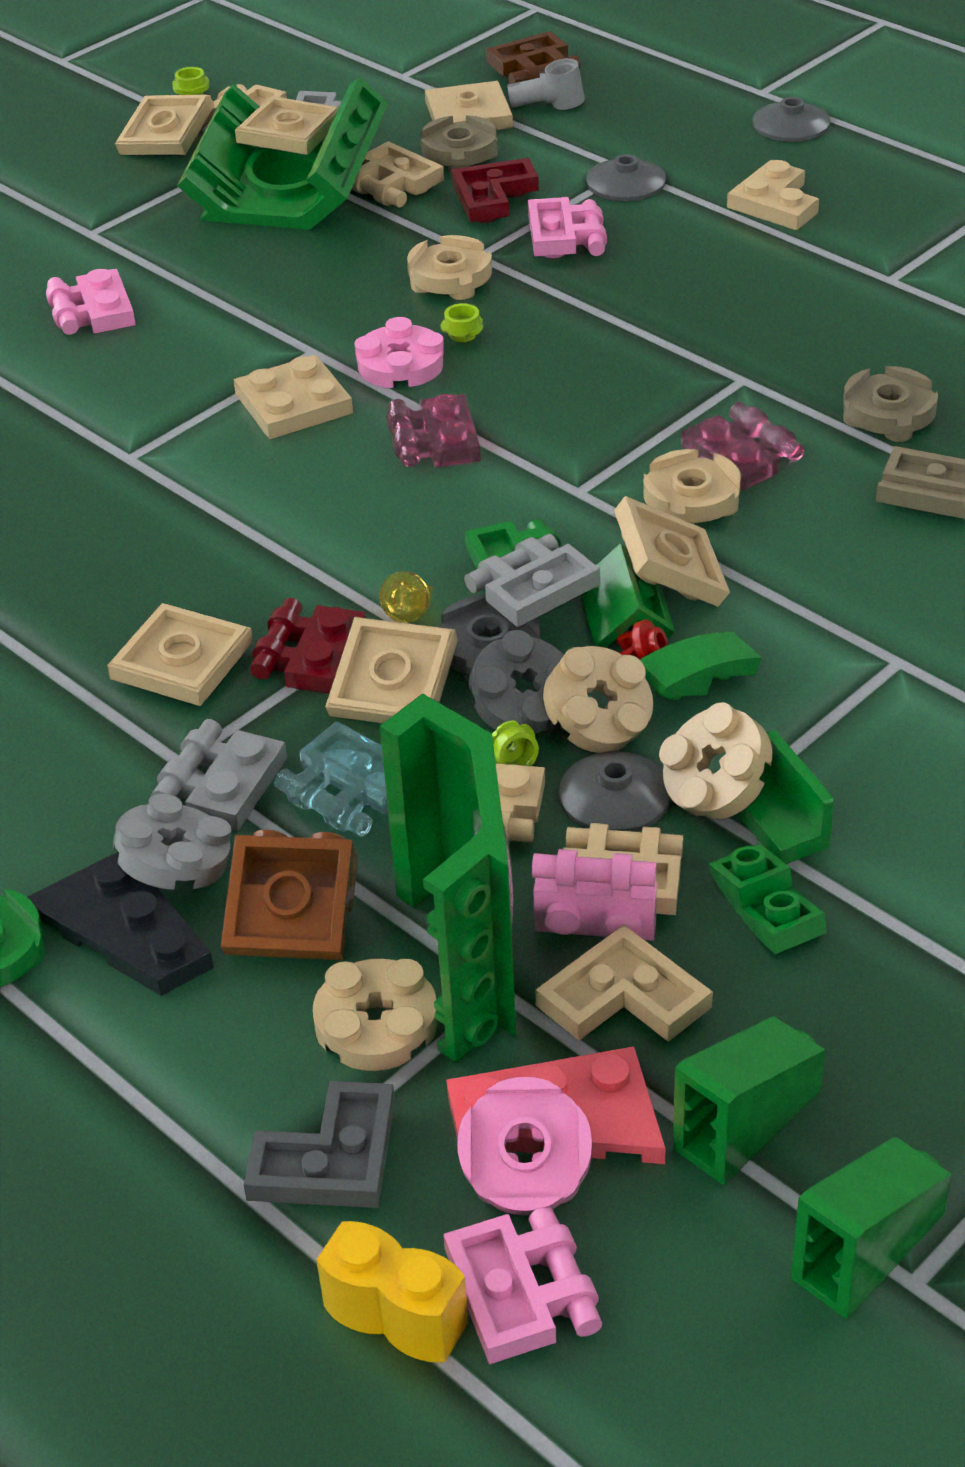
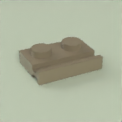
(924, 482)

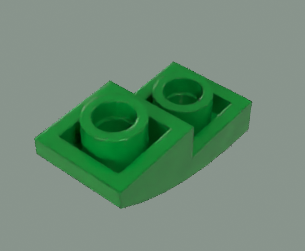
(692, 663)
(763, 896)

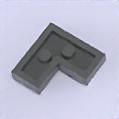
(332, 1167)

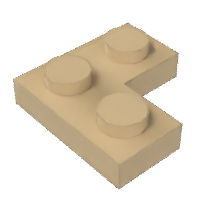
(775, 195)
(621, 974)

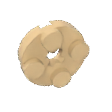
(449, 267)
(711, 488)
(618, 679)
(694, 746)
(369, 984)

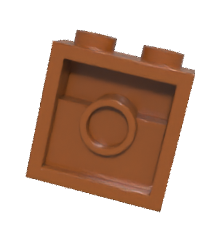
(289, 895)

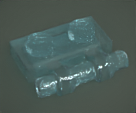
(349, 763)

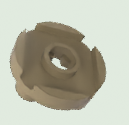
(459, 142)
(890, 402)

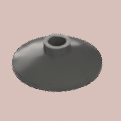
(791, 121)
(626, 179)
(614, 791)

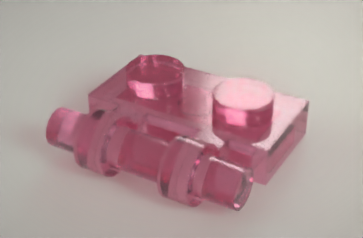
(448, 430)
(734, 441)

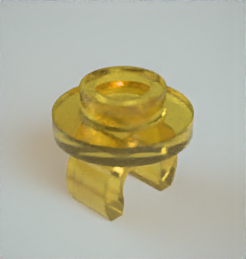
(405, 596)

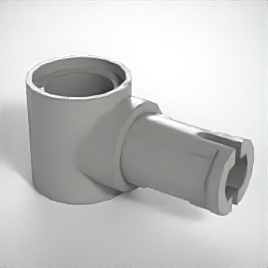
(558, 85)

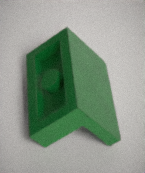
(623, 600)
(792, 809)

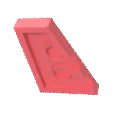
(604, 1086)

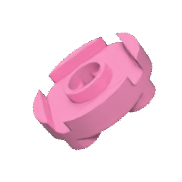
(399, 354)
(497, 1118)

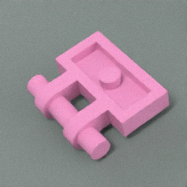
(560, 227)
(95, 301)
(594, 894)
(502, 1292)

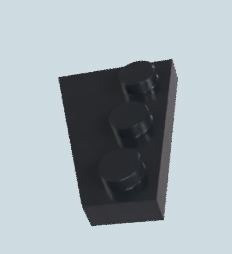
(126, 924)

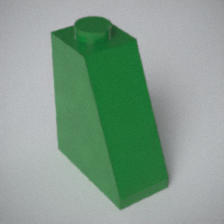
(743, 1094)
(865, 1222)

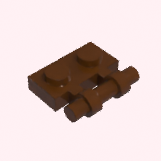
(528, 56)

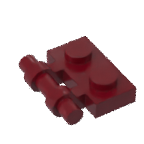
(318, 650)

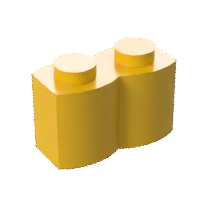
(393, 1291)

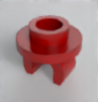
(642, 640)

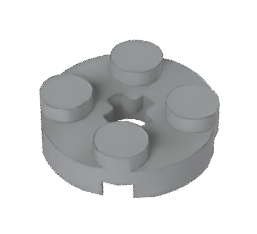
(196, 841)

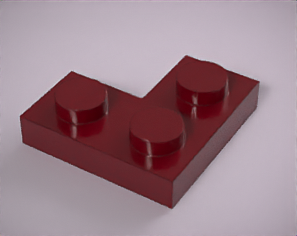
(485, 187)

